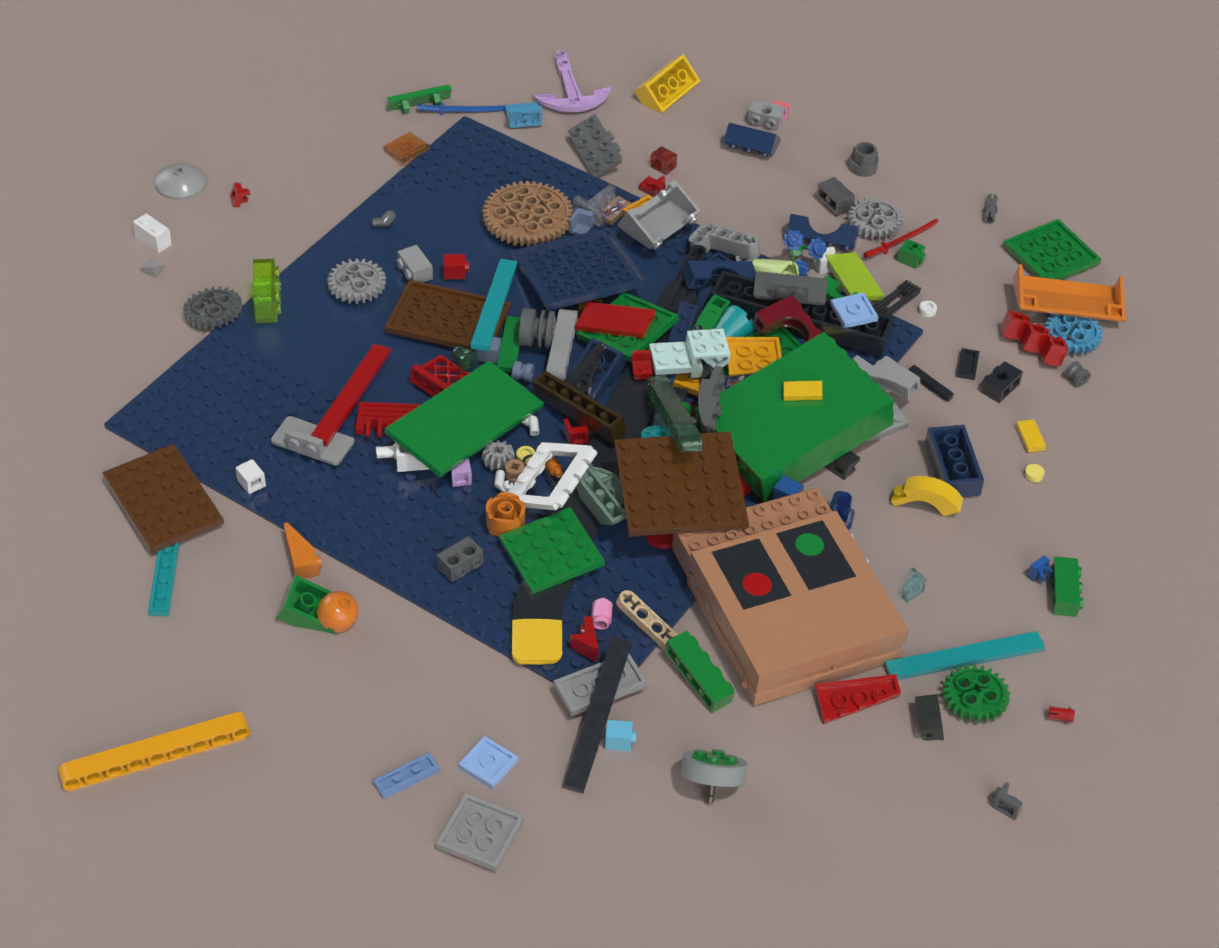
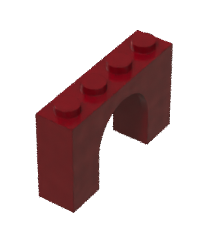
(785, 314)

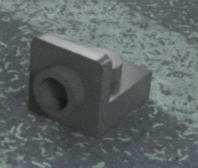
(1006, 803)

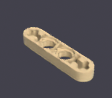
(651, 618)

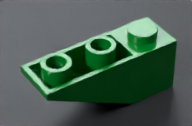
(712, 312)

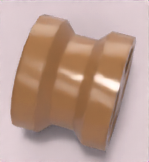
(513, 469)

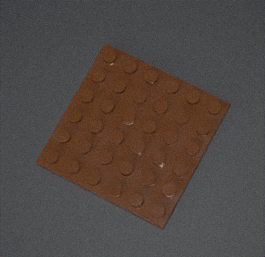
(680, 490)

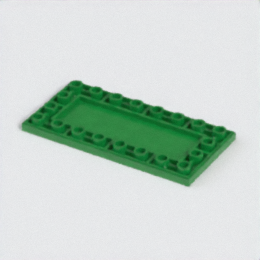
(464, 418)

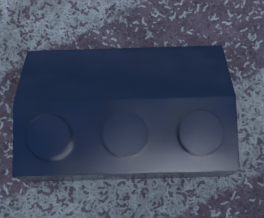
(751, 139)

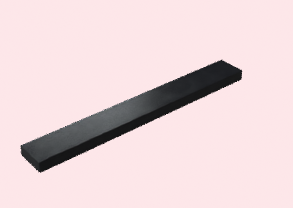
(597, 715)

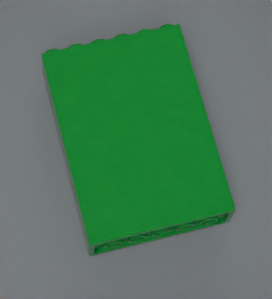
(800, 435)

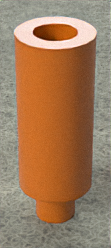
(554, 467)

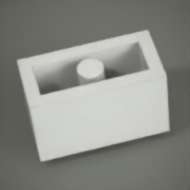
(152, 233)

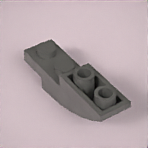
(709, 399)

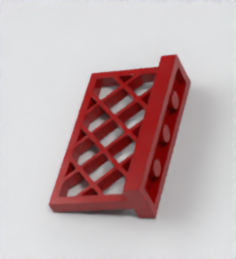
(431, 381)

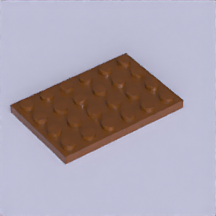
(439, 315)
(162, 498)

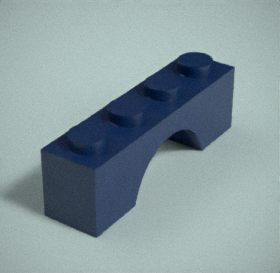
(845, 235)
(699, 272)

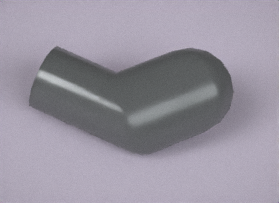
(385, 220)

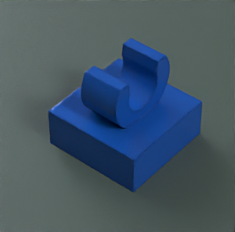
(1039, 568)

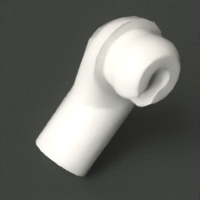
(532, 423)
(499, 482)

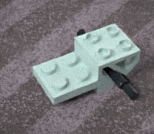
(694, 356)

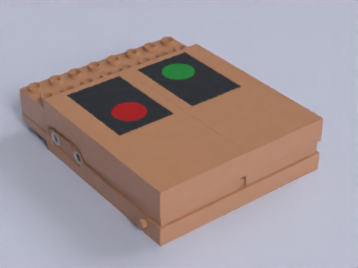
(791, 597)

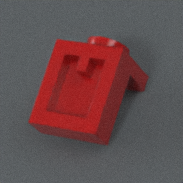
(652, 186)
(641, 364)

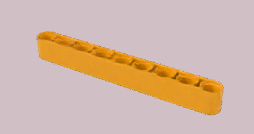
(153, 751)

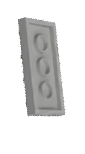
(578, 688)

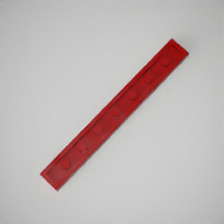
(351, 393)

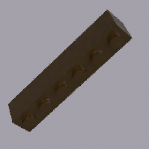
(579, 407)

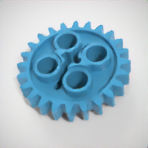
(1083, 338)

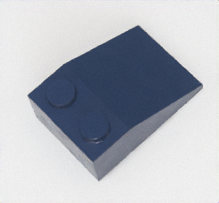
(609, 369)

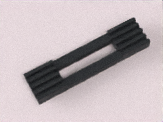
(906, 290)

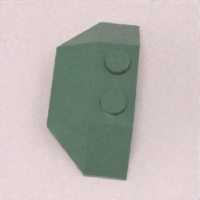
(602, 495)

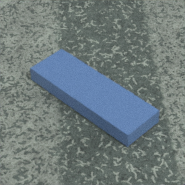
(406, 775)

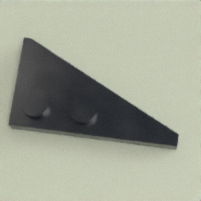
(585, 373)

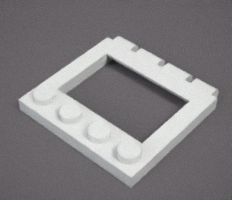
(583, 456)

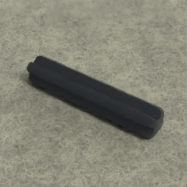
(932, 384)

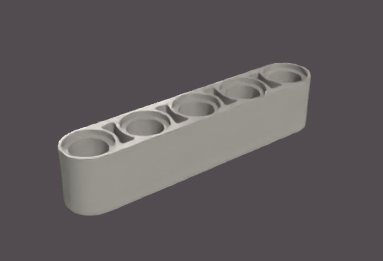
(562, 343)

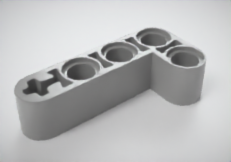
(726, 241)

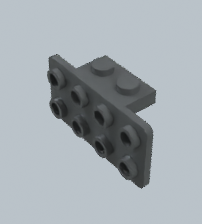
(596, 146)
(780, 286)

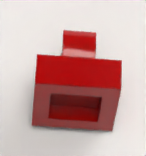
(237, 194)

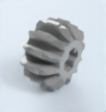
(497, 455)

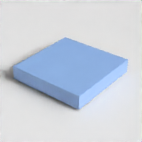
(854, 310)
(488, 762)

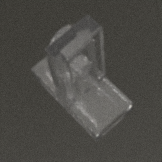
(596, 204)

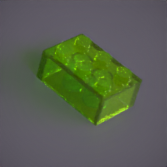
(266, 290)

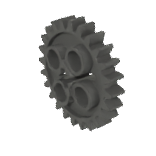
(212, 308)

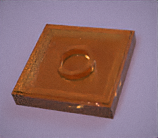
(406, 147)

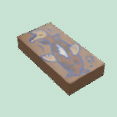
(613, 211)

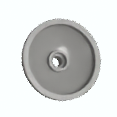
(180, 181)

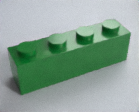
(699, 671)

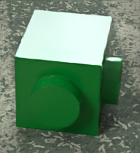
(911, 253)

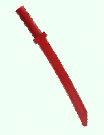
(886, 246)

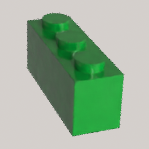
(1066, 586)

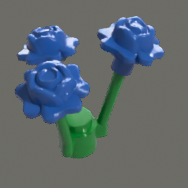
(795, 248)

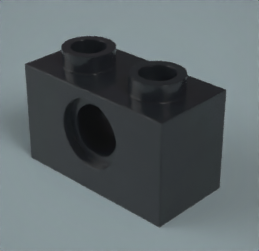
(1001, 382)

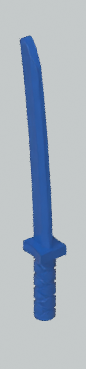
(437, 108)

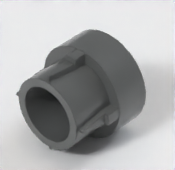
(864, 159)

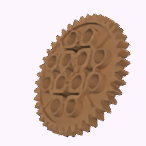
(527, 213)

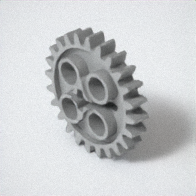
(876, 218)
(356, 281)

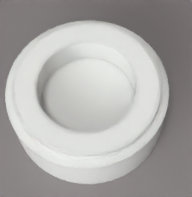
(927, 308)

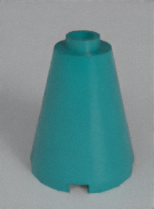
(735, 322)

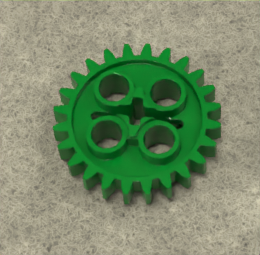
(975, 693)

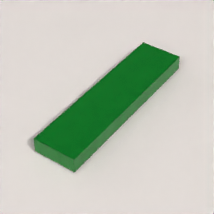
(510, 344)

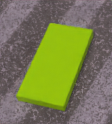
(853, 275)

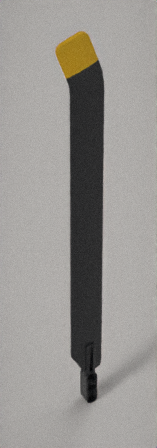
(539, 615)

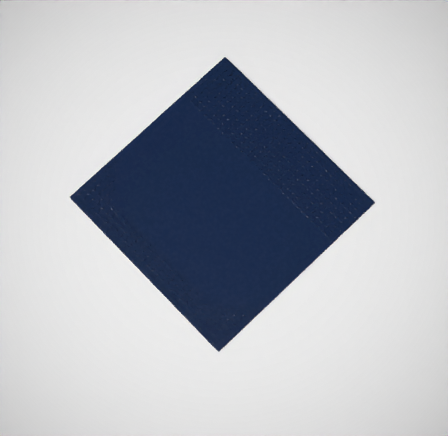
(389, 524)

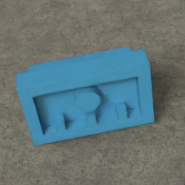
(524, 114)

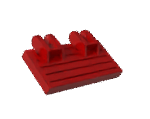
(379, 416)

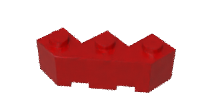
(1034, 338)

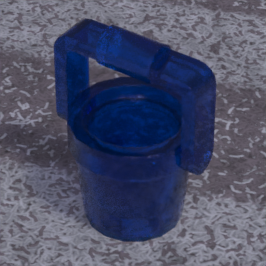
(842, 504)

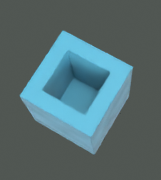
(619, 735)

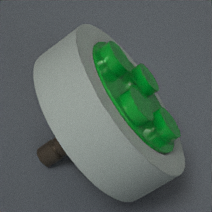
(713, 769)

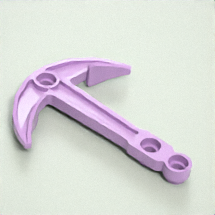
(574, 100)

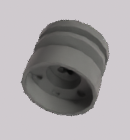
(536, 328)

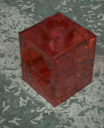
(663, 160)

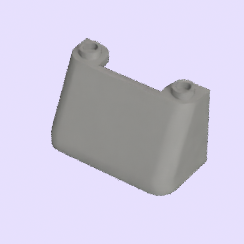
(660, 216)

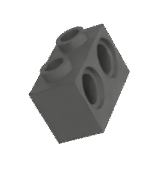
(460, 559)

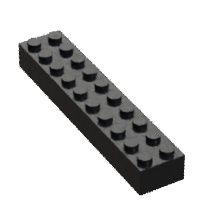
(865, 337)

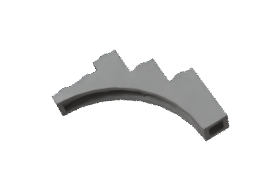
(891, 376)

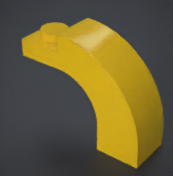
(929, 490)

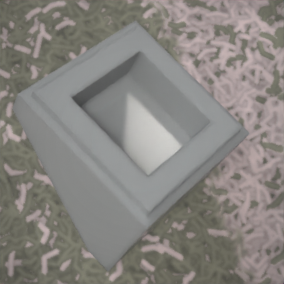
(152, 267)

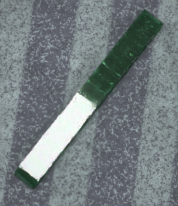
(674, 414)

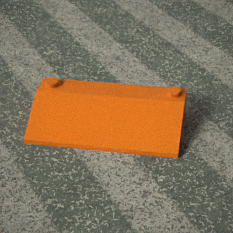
(1070, 297)

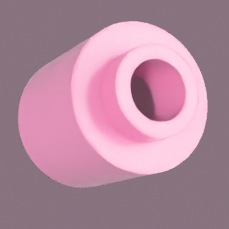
(601, 613)

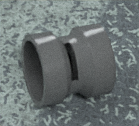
(1077, 373)

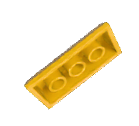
(667, 84)

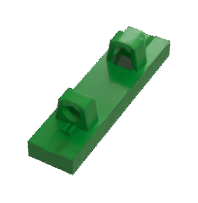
(406, 100)

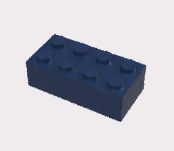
(954, 459)

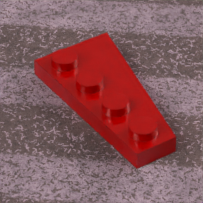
(851, 696)

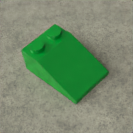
(301, 604)

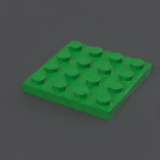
(1052, 251)
(626, 344)
(551, 550)

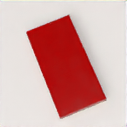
(615, 320)

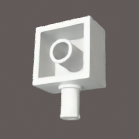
(404, 459)

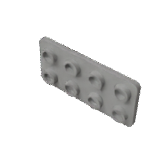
(295, 436)

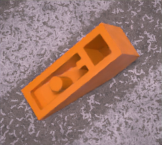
(302, 554)

